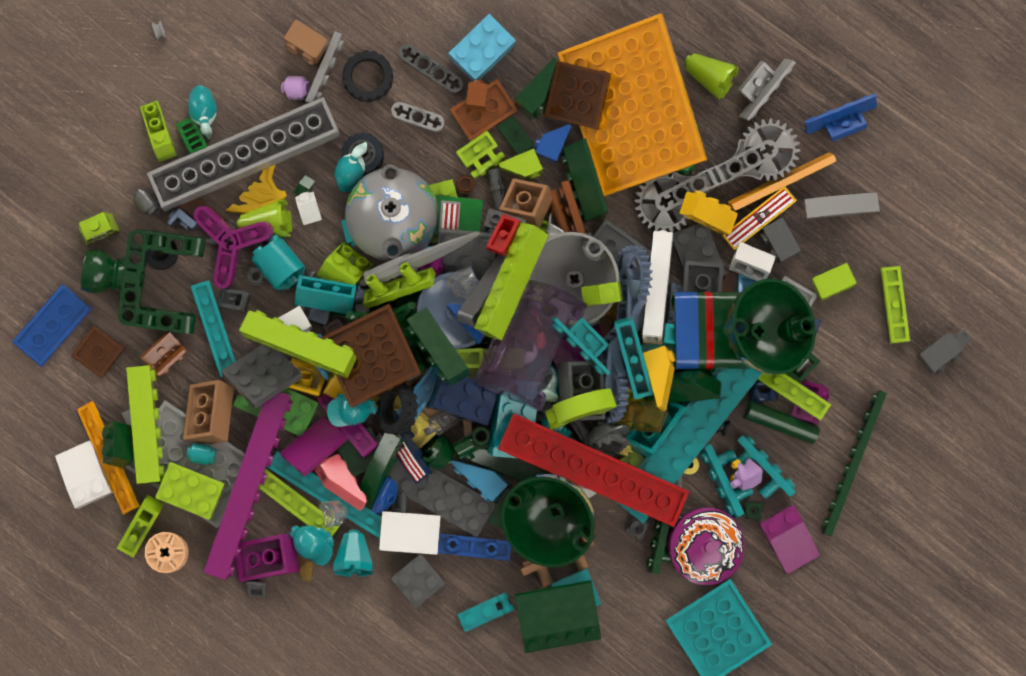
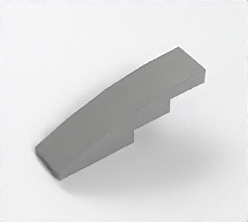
(841, 205)

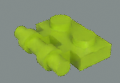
(476, 150)

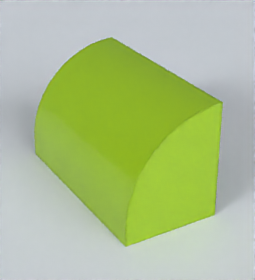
(833, 282)

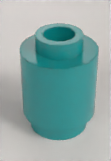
(201, 454)

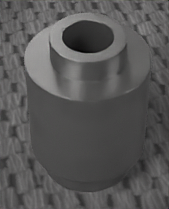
(146, 202)

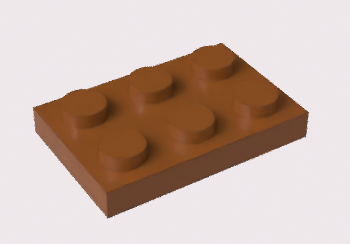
(476, 121)

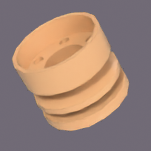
(177, 549)

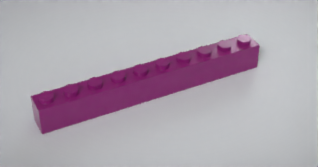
(247, 485)

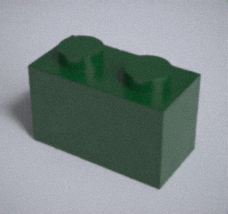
(117, 444)

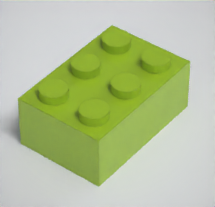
(190, 491)

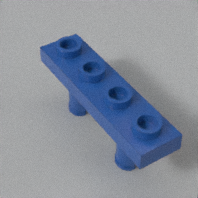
(474, 547)

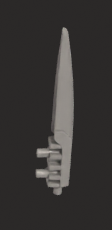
(391, 268)

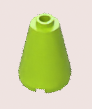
(711, 73)
(274, 213)

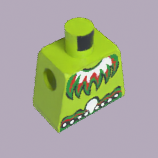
(98, 227)

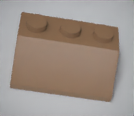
(208, 412)

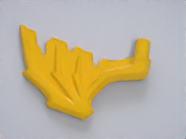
(259, 194)

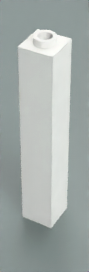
(656, 301)

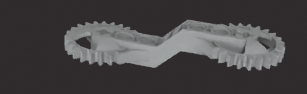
(720, 174)

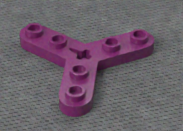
(220, 232)

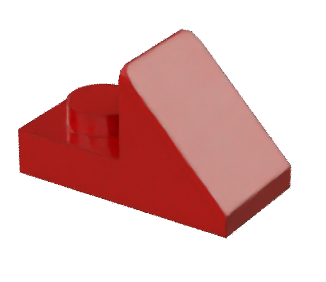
(503, 235)

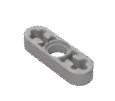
(406, 107)

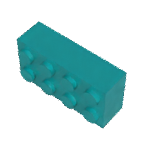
(501, 416)

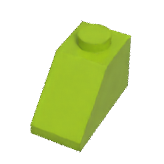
(523, 165)
(602, 293)

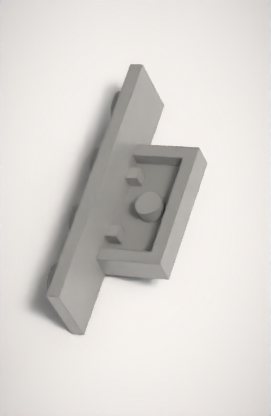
(761, 84)

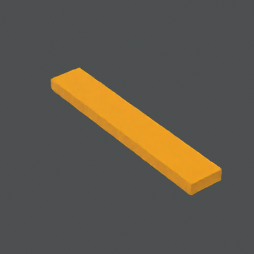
(774, 185)
(115, 475)

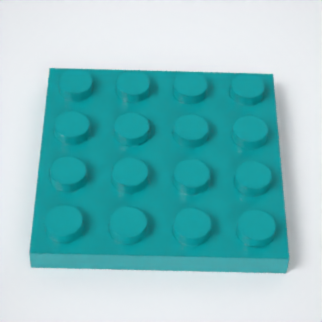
(718, 631)

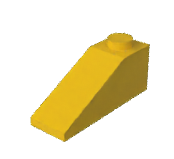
(661, 371)

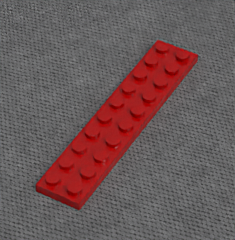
(593, 470)

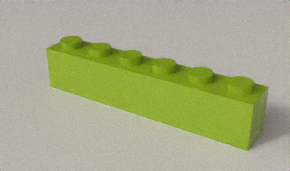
(511, 281)
(298, 343)
(144, 424)

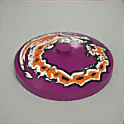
(706, 546)

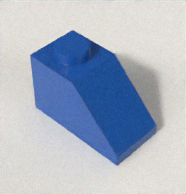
(552, 143)

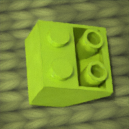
(344, 266)

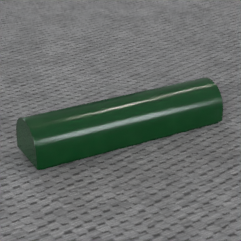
(781, 422)

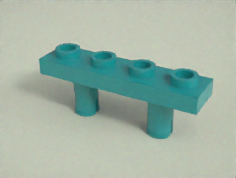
(718, 475)
(777, 480)

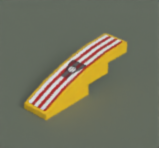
(760, 217)

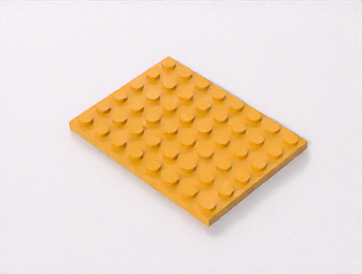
(646, 112)

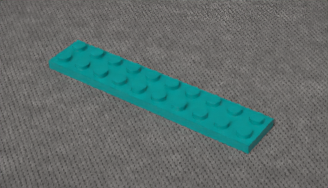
(696, 428)

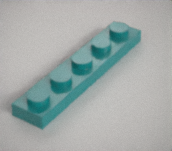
(213, 325)

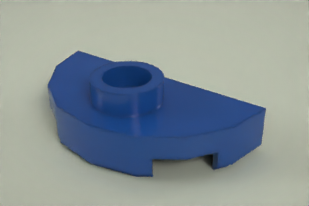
(386, 496)

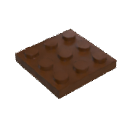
(577, 95)

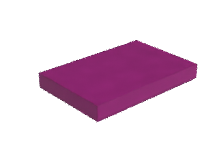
(313, 446)

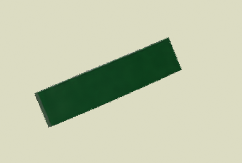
(380, 467)

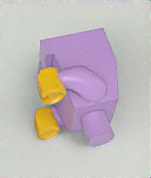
(746, 476)

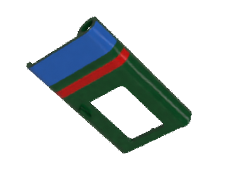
(700, 332)

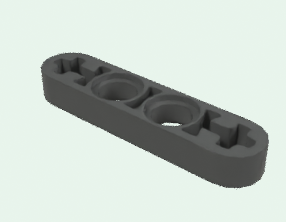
(432, 67)

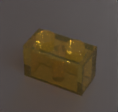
(644, 416)

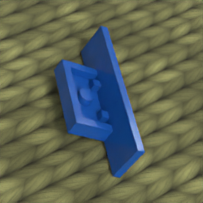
(842, 120)

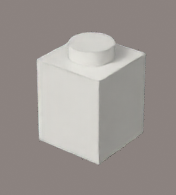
(308, 208)

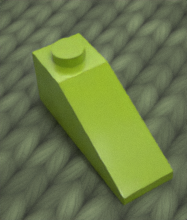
(140, 526)

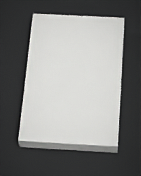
(409, 533)

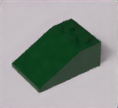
(534, 95)

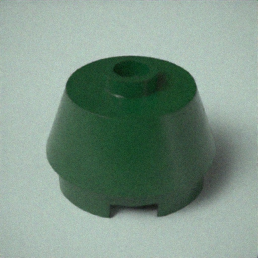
(437, 452)

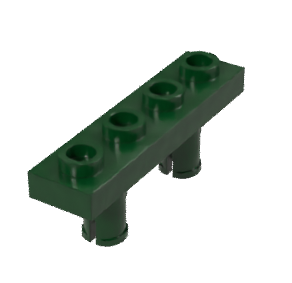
(657, 545)

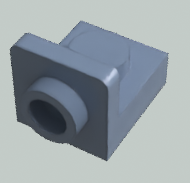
(185, 221)

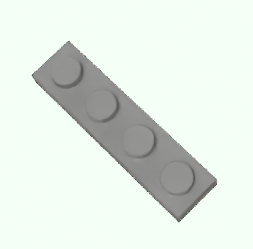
(328, 62)

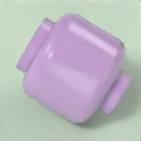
(295, 88)

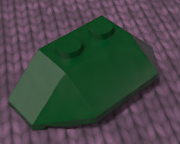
(692, 386)

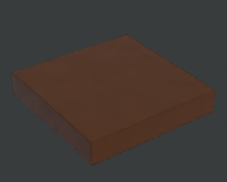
(97, 352)

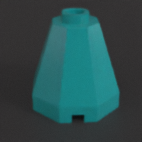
(353, 556)

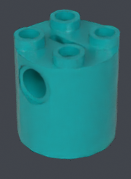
(278, 263)

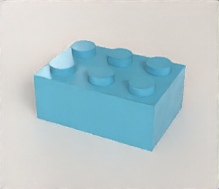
(482, 48)

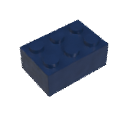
(463, 400)

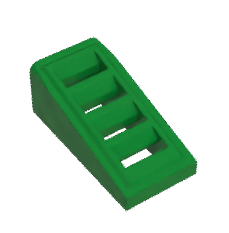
(198, 133)

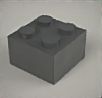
(418, 581)

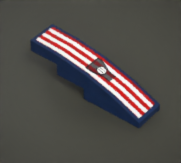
(410, 458)

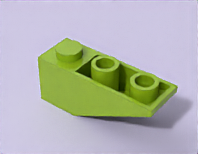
(158, 131)

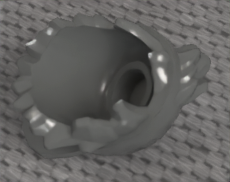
(607, 438)

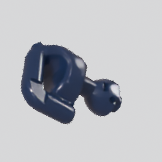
(759, 397)

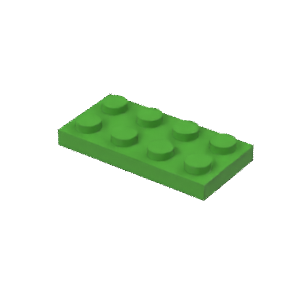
(297, 419)

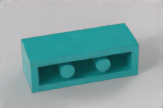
(324, 294)

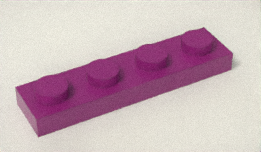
(355, 433)

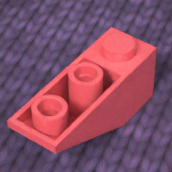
(337, 479)

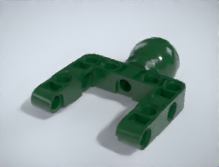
(124, 275)

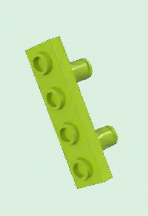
(410, 283)

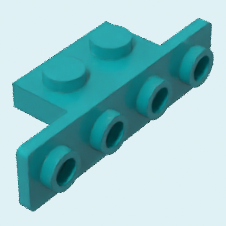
(586, 339)

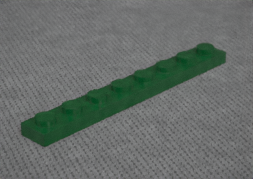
(856, 454)

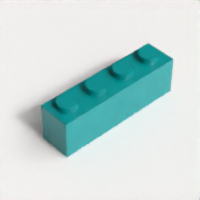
(633, 357)

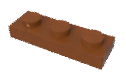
(571, 208)

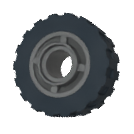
(374, 149)

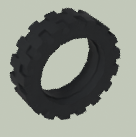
(358, 58)
(407, 414)

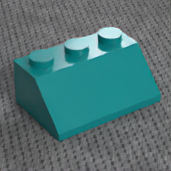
(648, 442)

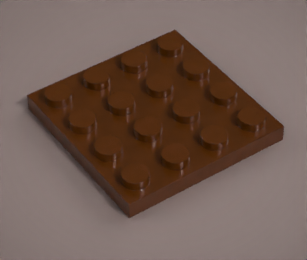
(381, 353)

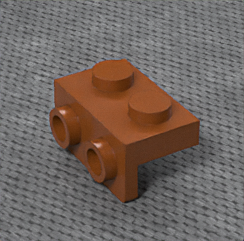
(164, 354)

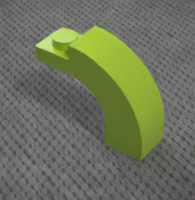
(580, 406)

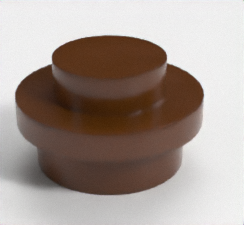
(465, 184)

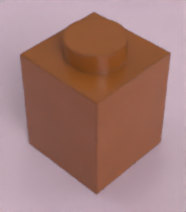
(476, 95)

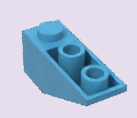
(486, 480)

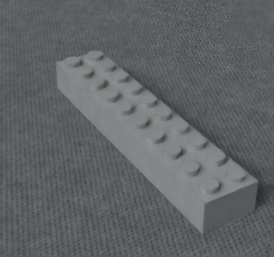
(243, 154)

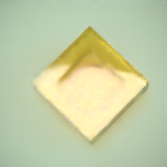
(306, 571)

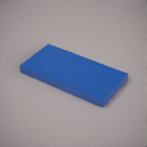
(52, 325)

